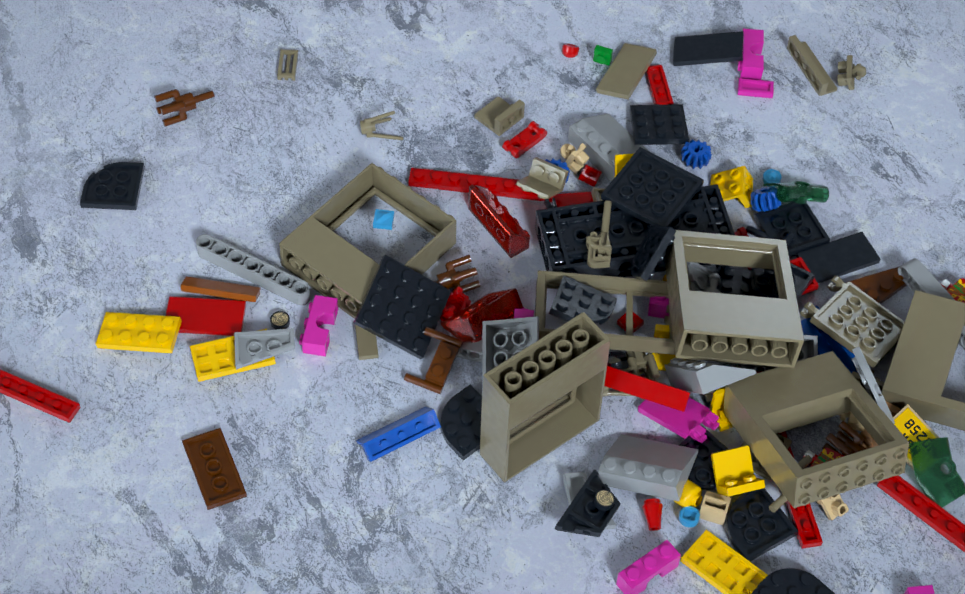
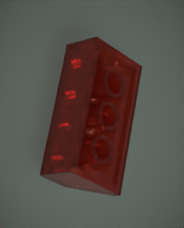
(498, 221)
(468, 322)

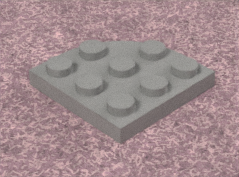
(869, 381)

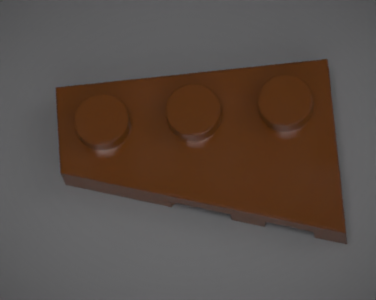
(881, 285)

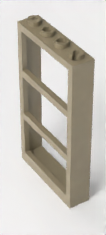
(610, 285)

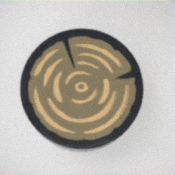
(280, 320)
(604, 500)

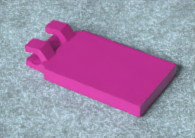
(680, 422)

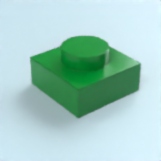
(603, 55)

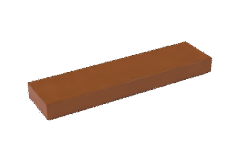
(220, 289)

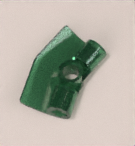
(800, 192)
(927, 460)

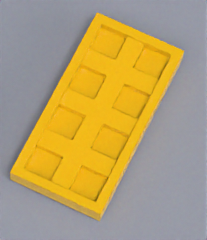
(138, 332)
(217, 359)
(722, 565)

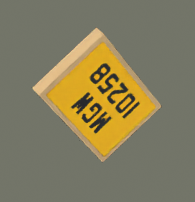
(912, 428)

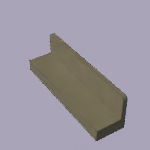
(810, 66)

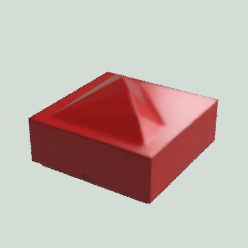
(589, 175)
(637, 322)

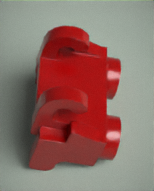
(455, 303)

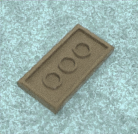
(626, 71)

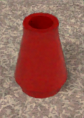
(653, 513)

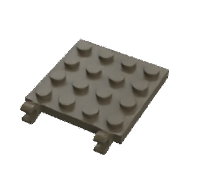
(856, 321)

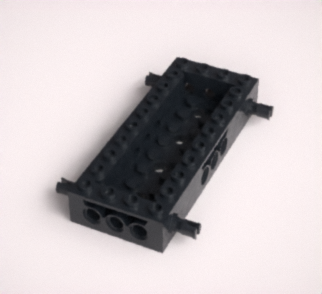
(566, 253)

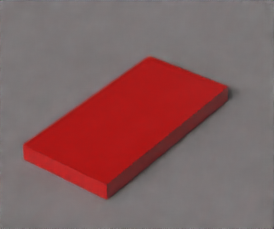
(207, 315)

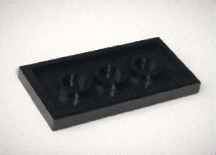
(708, 48)
(839, 257)

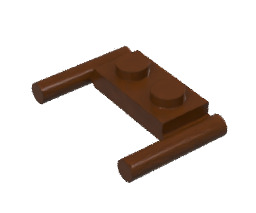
(441, 363)

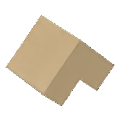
(714, 507)

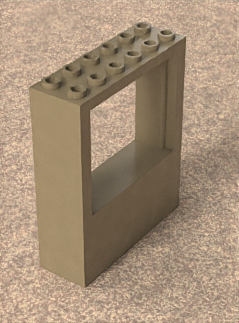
(339, 268)
(733, 325)
(925, 359)
(561, 363)
(803, 395)

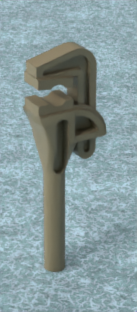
(601, 243)

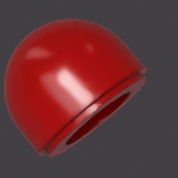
(570, 50)

